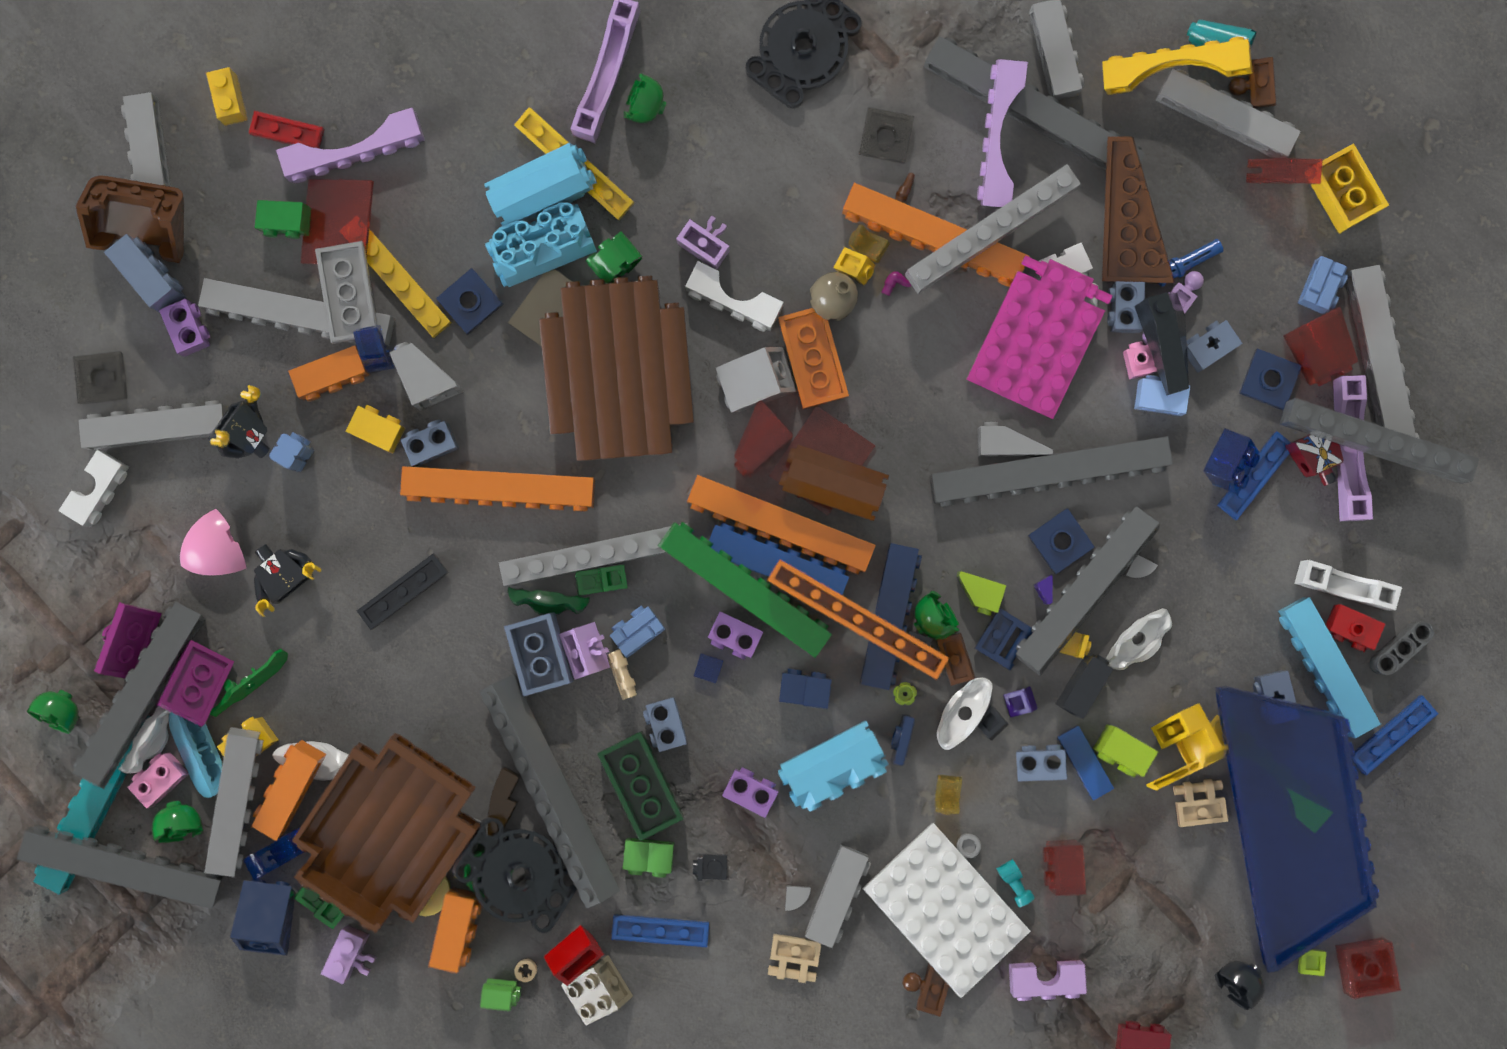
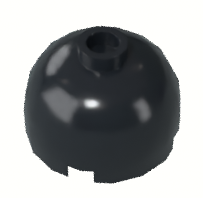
(1242, 982)

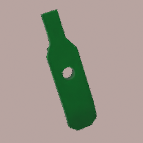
(251, 682)

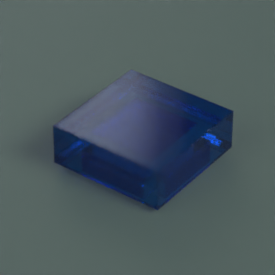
(708, 668)

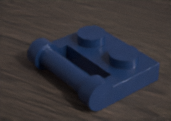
(998, 634)

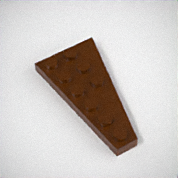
(1131, 231)

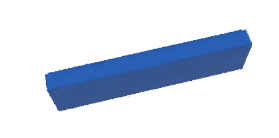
(1271, 458)
(1393, 735)
(660, 930)

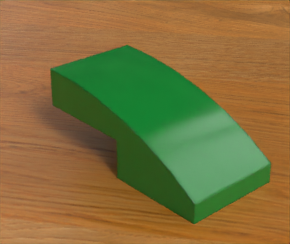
(601, 580)
(322, 910)

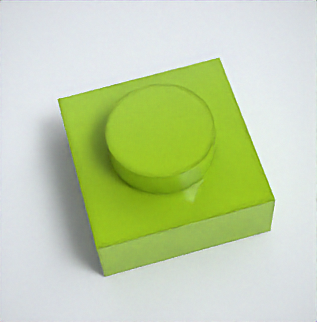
(1312, 963)

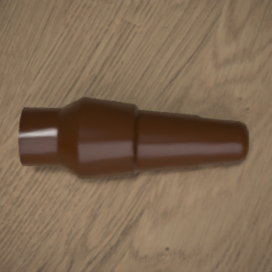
(904, 190)

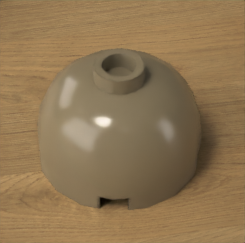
(834, 296)

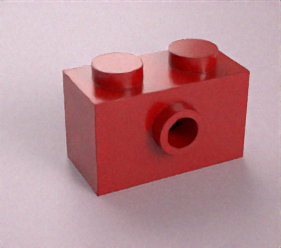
(1354, 627)
(565, 956)

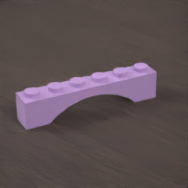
(607, 69)
(1008, 81)
(397, 131)
(1353, 487)

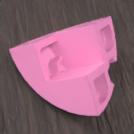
(211, 548)

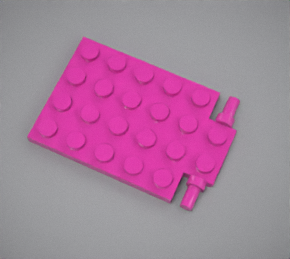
(1039, 336)

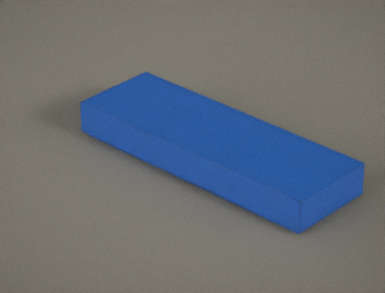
(1085, 762)

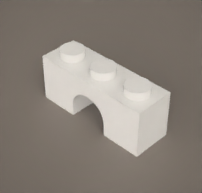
(107, 474)

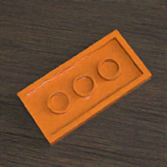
(813, 358)

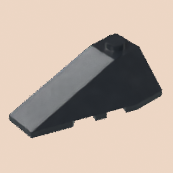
(1165, 333)

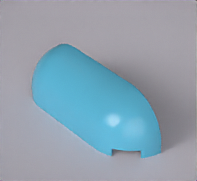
(197, 754)

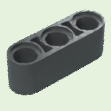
(1412, 645)

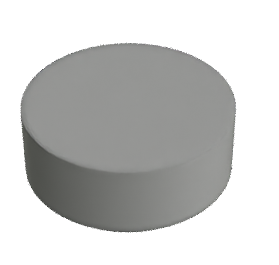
(968, 845)

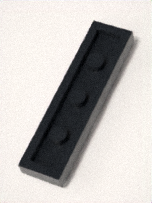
(402, 591)

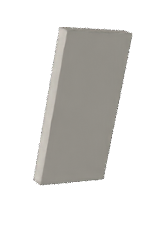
(346, 290)

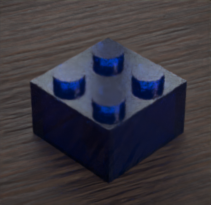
(1232, 461)

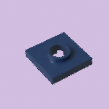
(486, 303)
(1254, 383)
(1044, 541)
(901, 739)

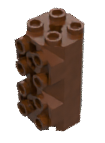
(833, 482)

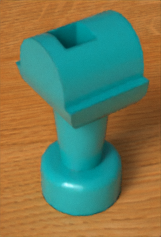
(1011, 874)

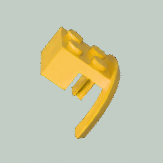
(1193, 738)

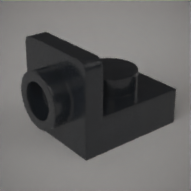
(710, 867)

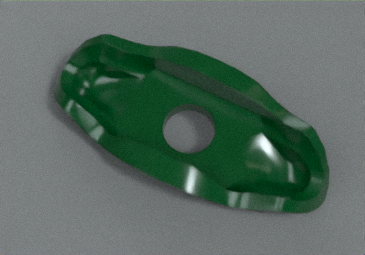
(547, 602)

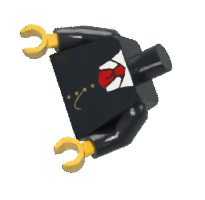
(241, 428)
(280, 575)

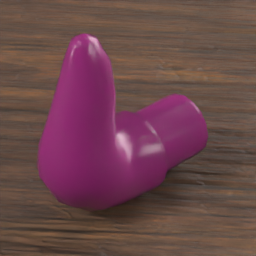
(891, 280)

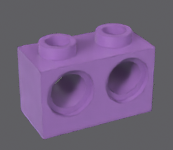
(180, 330)
(737, 630)
(747, 797)

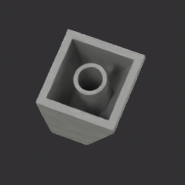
(756, 377)
(422, 378)

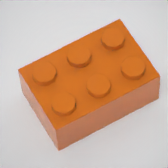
(455, 930)

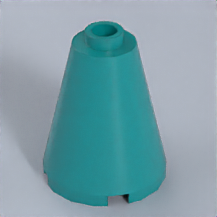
(1207, 31)

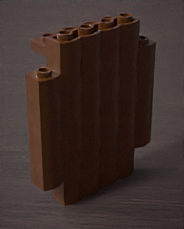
(616, 368)
(385, 832)

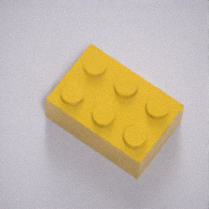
(1348, 189)

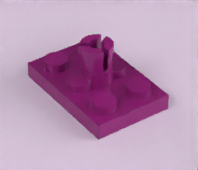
(126, 639)
(195, 683)

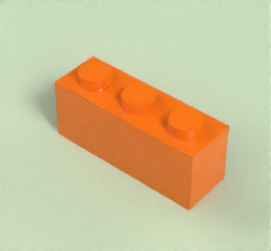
(328, 374)

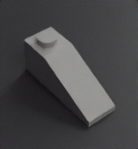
(1005, 442)

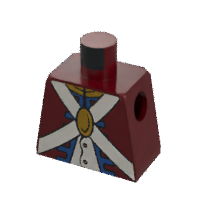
(1316, 457)

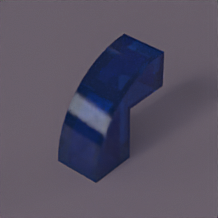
(372, 349)
(273, 856)

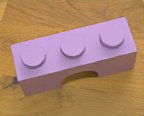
(1068, 981)

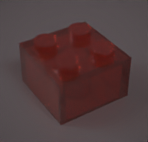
(1064, 867)
(1368, 968)

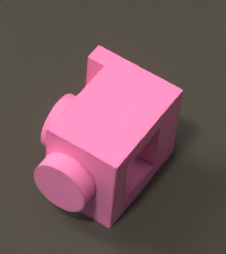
(1134, 367)

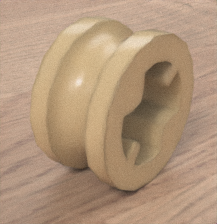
(519, 974)

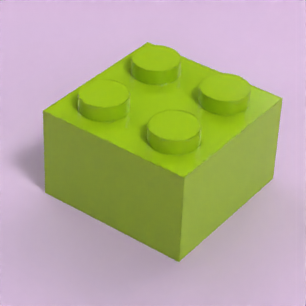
(1128, 752)

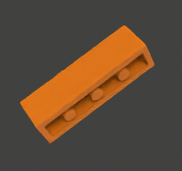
(288, 789)

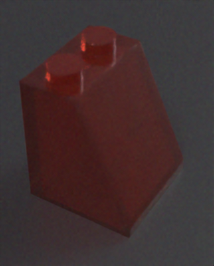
(1323, 347)
(761, 440)

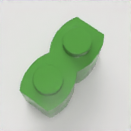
(648, 856)
(500, 994)

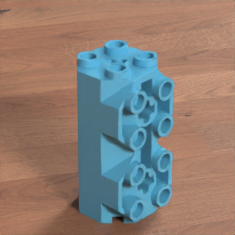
(540, 184)
(537, 247)
(833, 766)

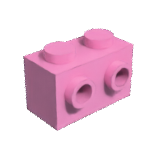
(158, 779)

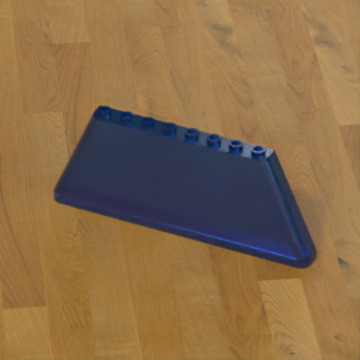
(1296, 821)

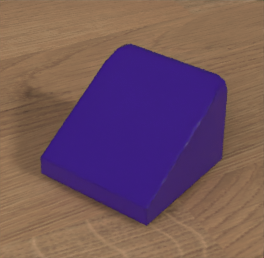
(1045, 589)
(1020, 702)

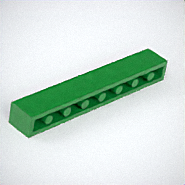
(744, 589)

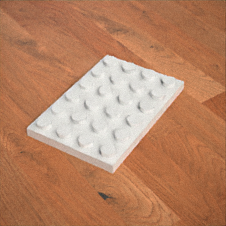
(946, 910)

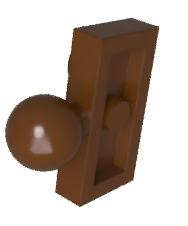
(1260, 83)
(958, 665)
(932, 991)

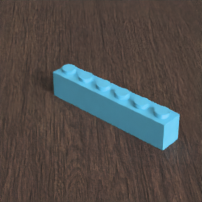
(1327, 665)

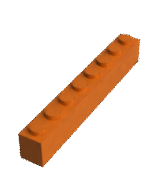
(926, 231)
(497, 487)
(781, 524)
(858, 619)

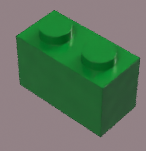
(282, 218)

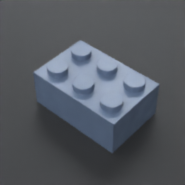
(145, 272)
(538, 654)

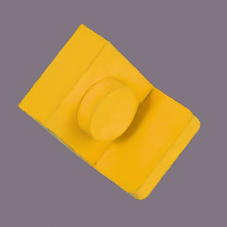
(855, 265)
(1077, 646)

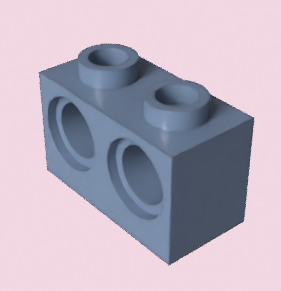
(1120, 306)
(431, 449)
(672, 722)
(1042, 770)

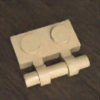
(622, 677)
(1200, 811)
(797, 951)

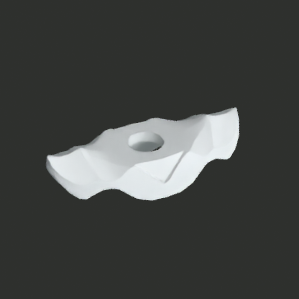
(1153, 629)
(974, 695)
(148, 741)
(329, 766)

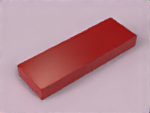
(285, 130)

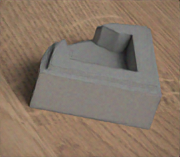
(1140, 568)
(796, 896)

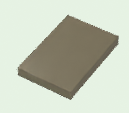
(542, 299)

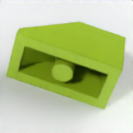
(982, 592)

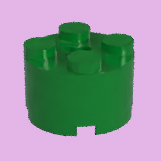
(614, 258)

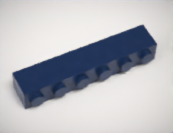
(892, 607)

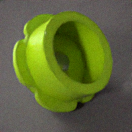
(905, 687)

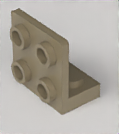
(598, 991)

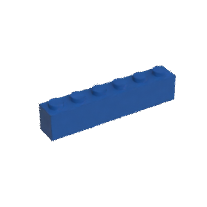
(764, 557)

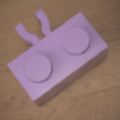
(703, 243)
(585, 650)
(346, 955)

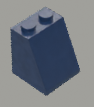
(264, 917)

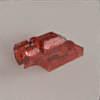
(1286, 171)

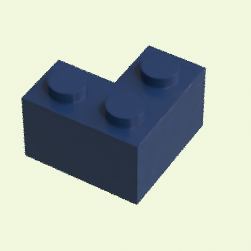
(805, 689)

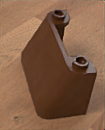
(136, 208)

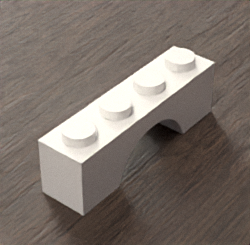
(761, 310)
(1348, 586)

